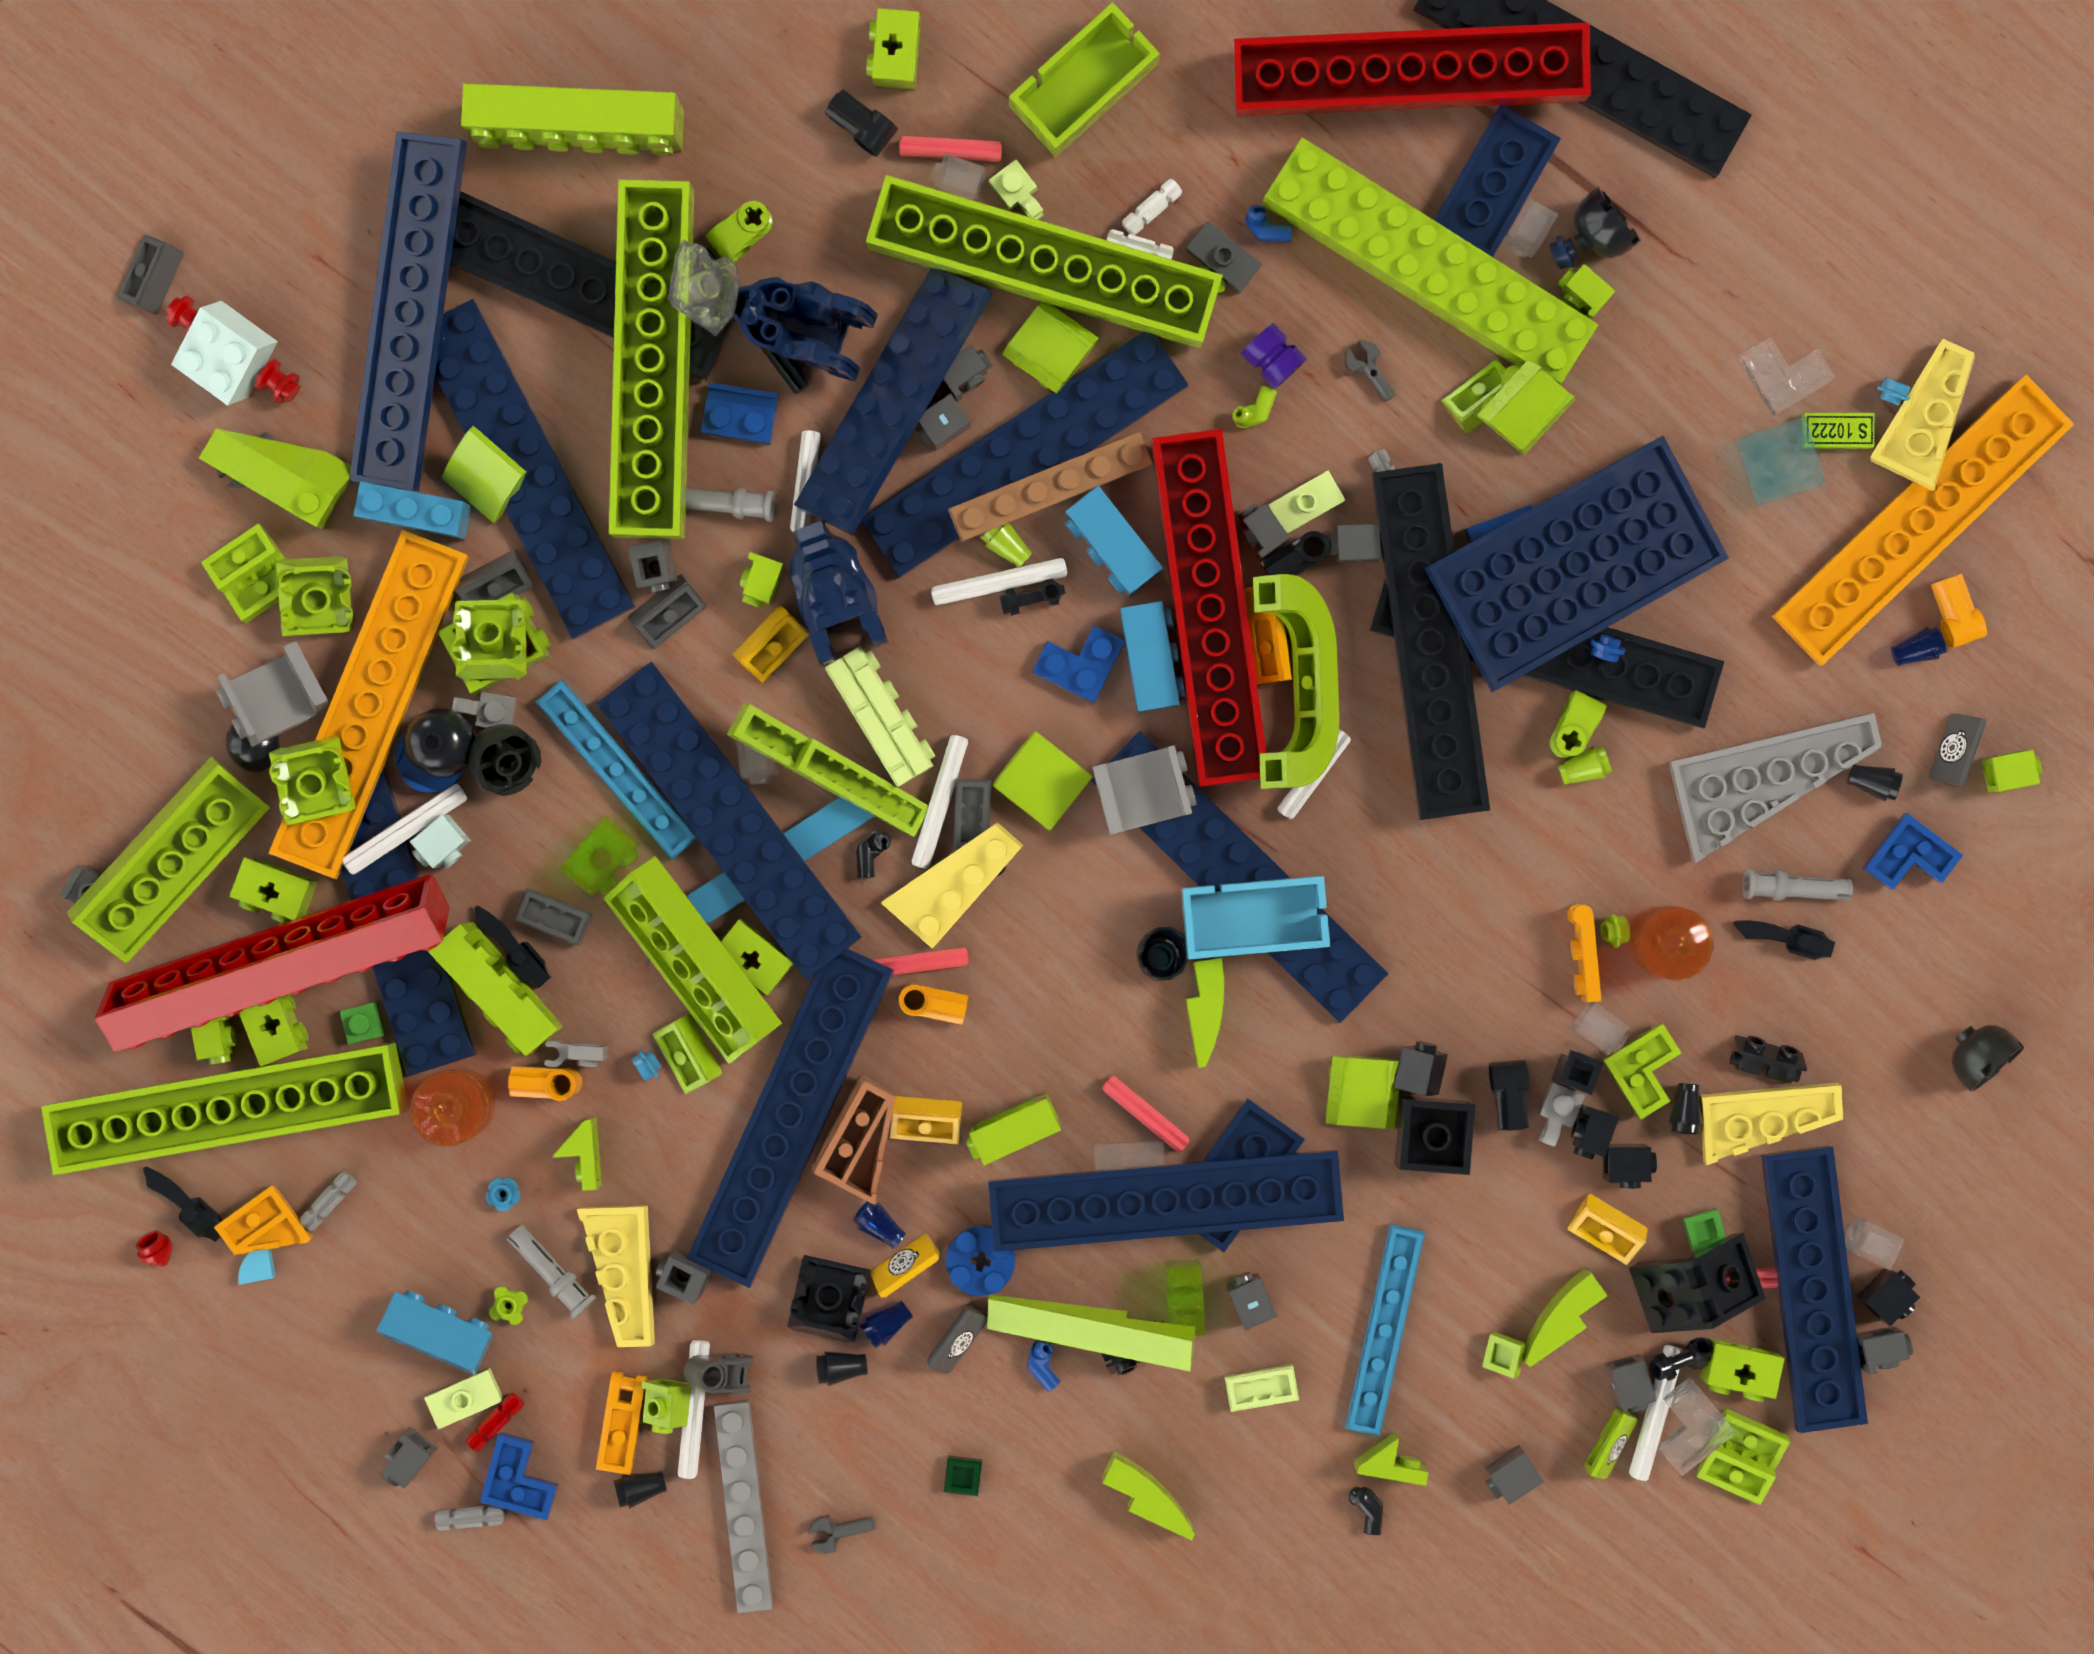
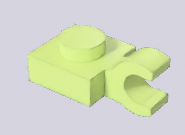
(1015, 189)

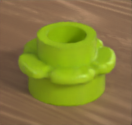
(1615, 930)

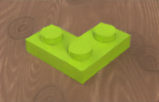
(1634, 1065)

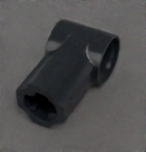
(868, 128)
(1293, 559)
(1509, 1083)

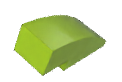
(1207, 1007)
(1561, 1317)
(1147, 1495)

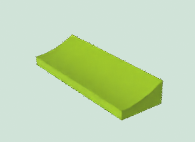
(167, 860)
(692, 959)

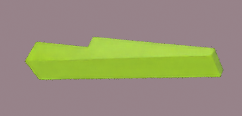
(827, 769)
(1094, 1330)

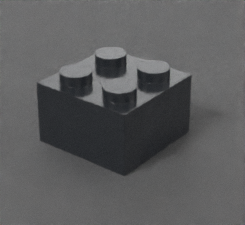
(1434, 1135)

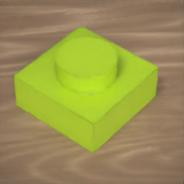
(1504, 1355)

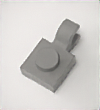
(490, 710)
(585, 1054)
(1559, 1107)

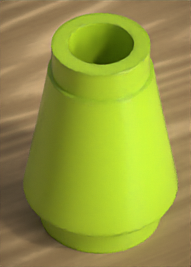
(1006, 544)
(1586, 766)

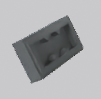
(1223, 256)
(971, 809)
(553, 916)

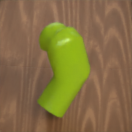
(1256, 413)

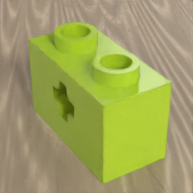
(895, 70)
(258, 875)
(773, 961)
(277, 1043)
(1762, 1366)

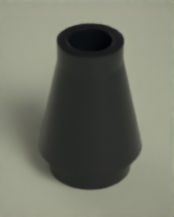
(1877, 781)
(1687, 1111)
(838, 1367)
(638, 1488)

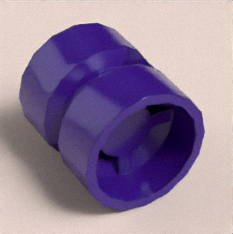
(1273, 356)

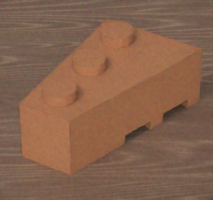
(857, 1140)

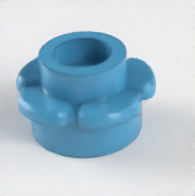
(1893, 391)
(646, 1064)
(512, 1193)

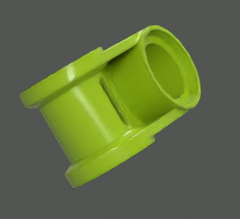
(736, 235)
(1579, 719)

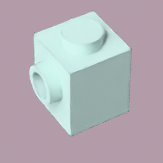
(440, 843)

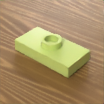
(1307, 502)
(1261, 1387)
(464, 1398)

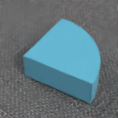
(257, 1267)

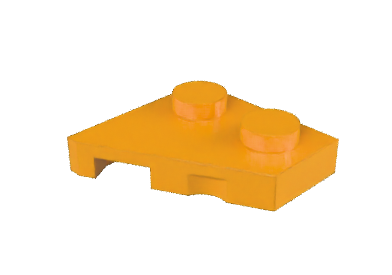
(263, 1225)

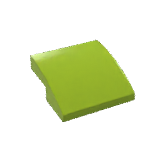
(483, 474)
(247, 572)
(1042, 780)
(1745, 1460)

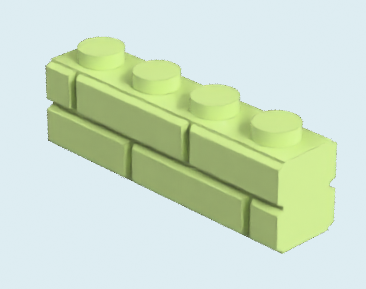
(880, 717)

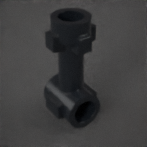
(1050, 592)
(1695, 1357)

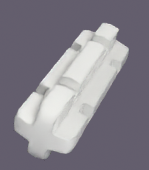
(1152, 207)
(1140, 243)

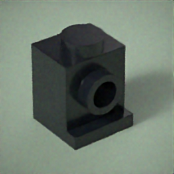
(1578, 1071)
(1593, 1132)

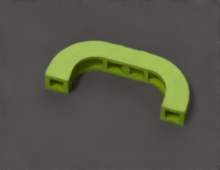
(1313, 680)

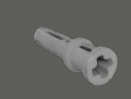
(738, 502)
(1780, 885)
(561, 1282)

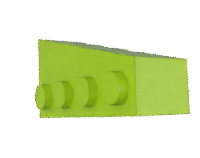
(496, 988)

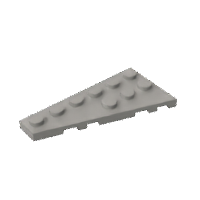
(1748, 783)

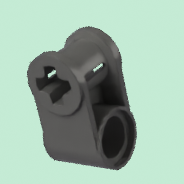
(725, 1373)

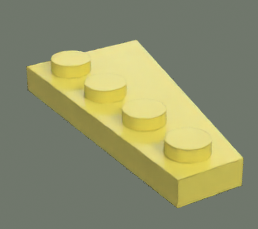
(1923, 425)
(946, 890)
(1763, 1116)
(623, 1265)

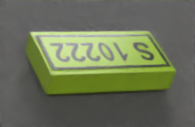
(1841, 430)

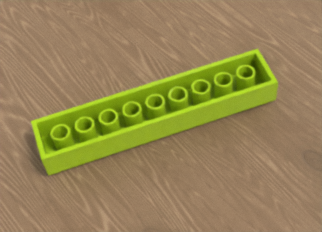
(1043, 262)
(1427, 262)
(650, 364)
(224, 1108)

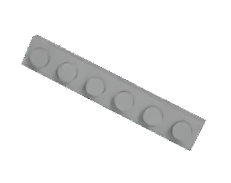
(743, 1506)

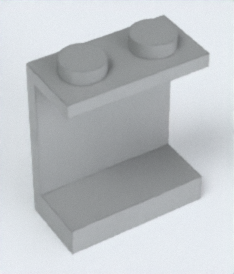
(273, 697)
(1144, 789)

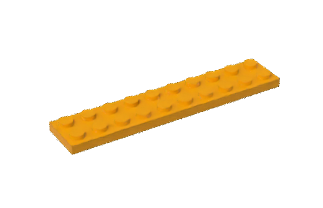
(1922, 521)
(377, 690)

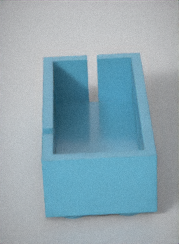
(1255, 917)

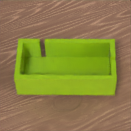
(1084, 80)

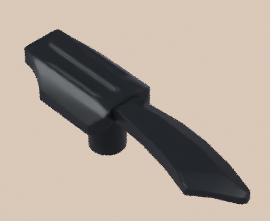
(1799, 940)
(522, 957)
(195, 1213)

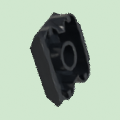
(828, 1299)

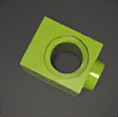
(2011, 770)

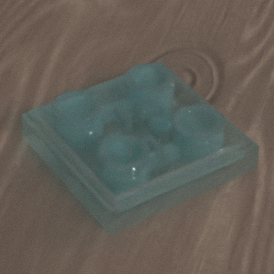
(1781, 461)

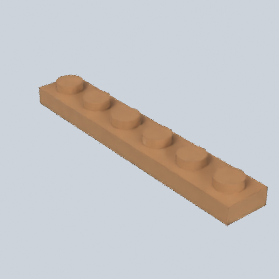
(1050, 486)

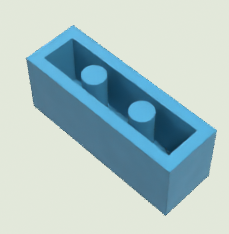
(412, 510)
(1112, 542)
(1151, 656)
(436, 1331)

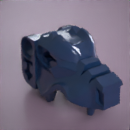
(802, 322)
(831, 588)

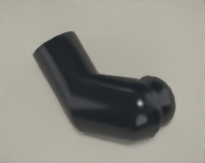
(868, 850)
(1371, 1506)

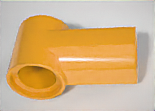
(1960, 619)
(937, 1003)
(541, 1082)

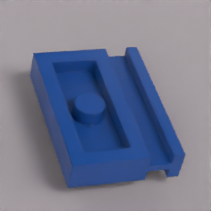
(739, 413)

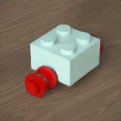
(227, 353)

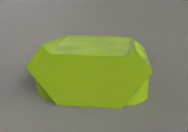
(1050, 347)
(1525, 405)
(314, 595)
(490, 639)
(311, 780)
(1362, 1092)

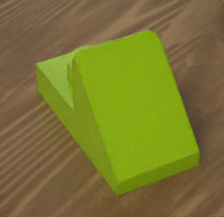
(586, 1145)
(1381, 1463)

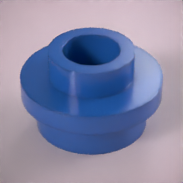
(1607, 648)

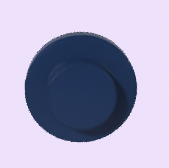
(1564, 252)

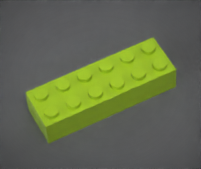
(573, 118)

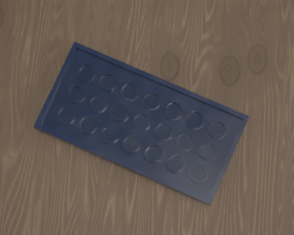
(1576, 563)

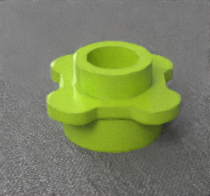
(517, 1300)

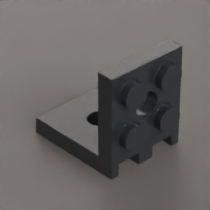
(1698, 1287)

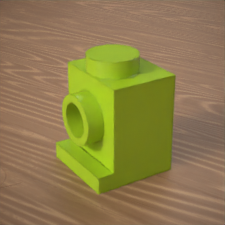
(1585, 290)
(761, 580)
(214, 1040)
(666, 1404)

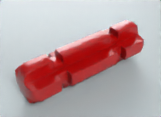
(494, 1422)

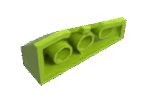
(290, 475)

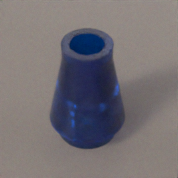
(1920, 647)
(878, 1224)
(886, 1323)

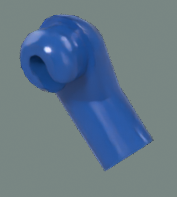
(1264, 229)
(1039, 1362)

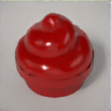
(154, 1249)

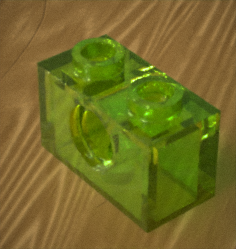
(582, 866)
(1185, 1294)

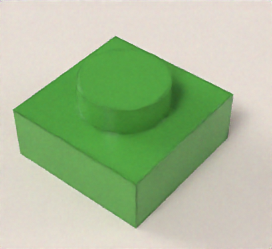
(362, 1023)
(1703, 1229)

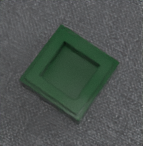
(962, 1475)

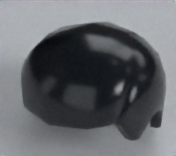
(248, 757)
(1162, 953)

